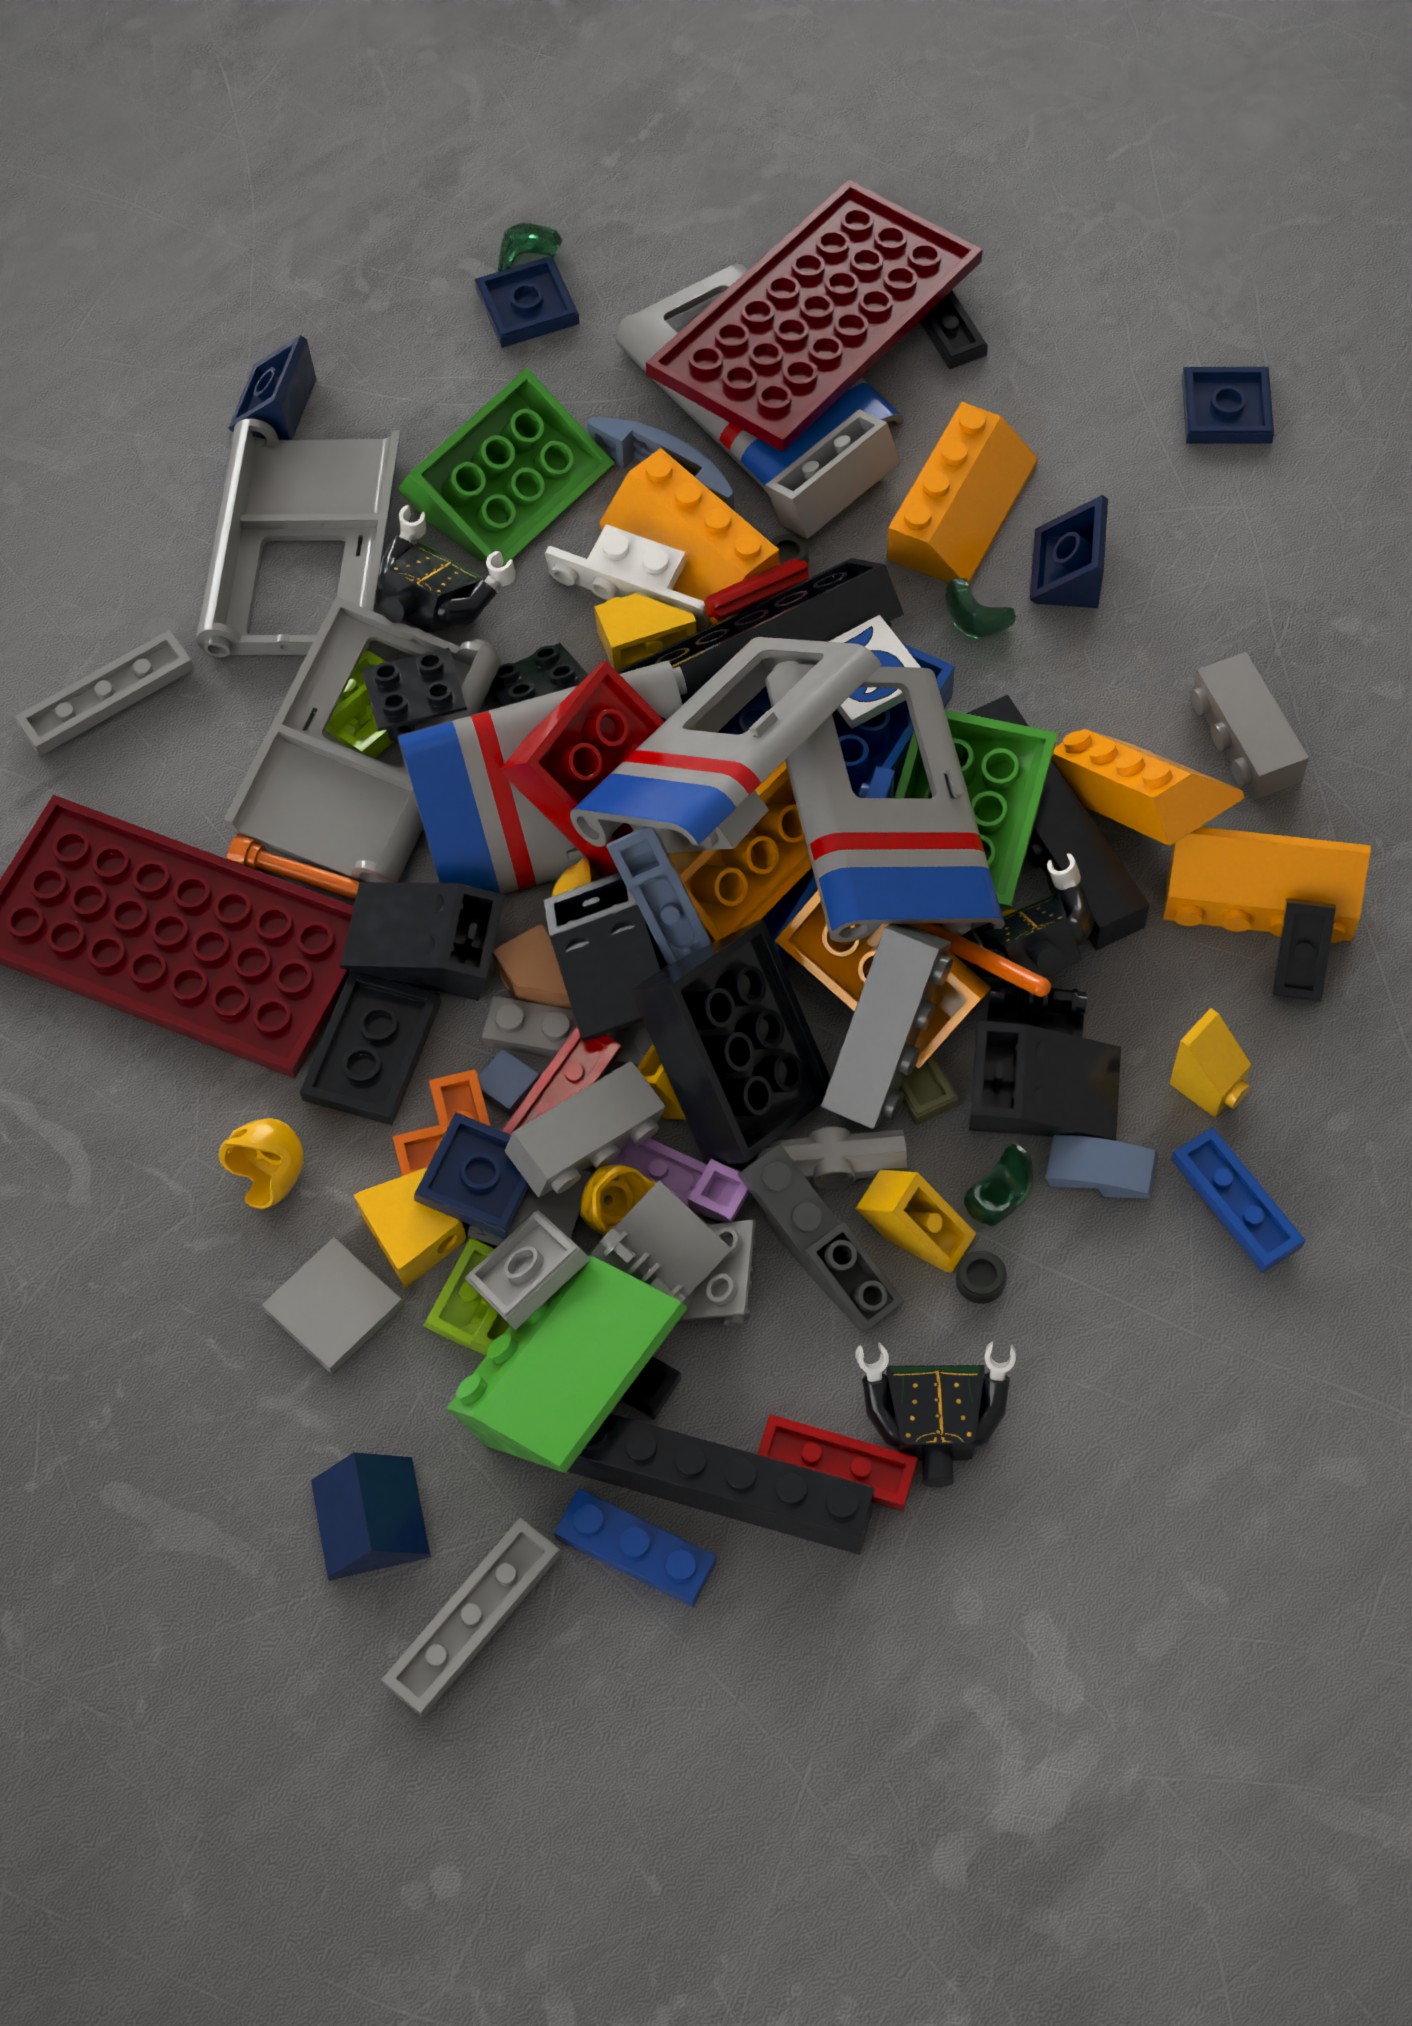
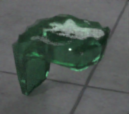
(527, 239)
(972, 617)
(1002, 1188)

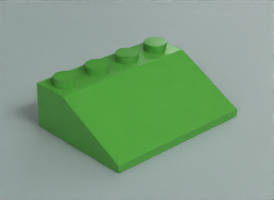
(506, 471)
(1005, 781)
(566, 1366)

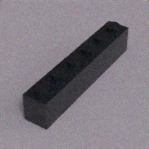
(1066, 828)
(728, 1482)

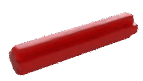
(756, 589)

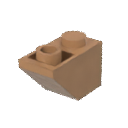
(531, 969)

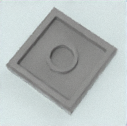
(527, 1269)
(332, 1305)

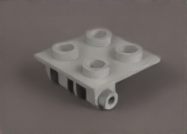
(663, 1244)
(728, 1284)

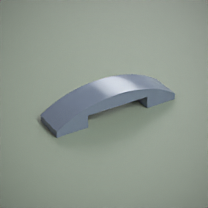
(629, 439)
(659, 893)

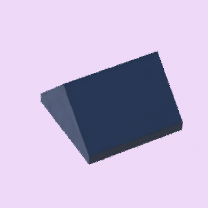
(278, 389)
(1071, 557)
(369, 1514)

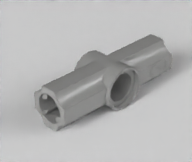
(836, 1158)

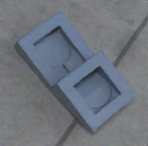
(1104, 1164)

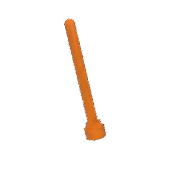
(253, 855)
(991, 961)

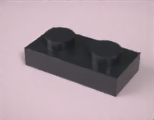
(1303, 949)

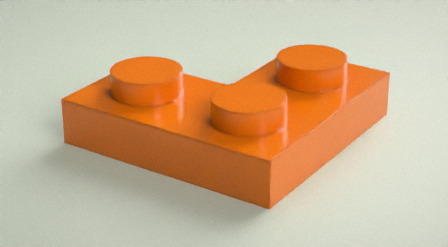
(450, 1094)

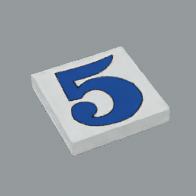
(884, 644)

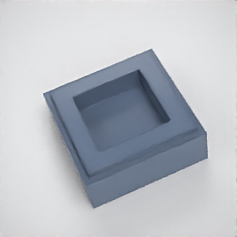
(507, 1082)

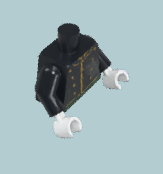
(430, 587)
(1042, 934)
(936, 1409)

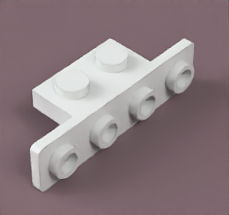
(625, 566)

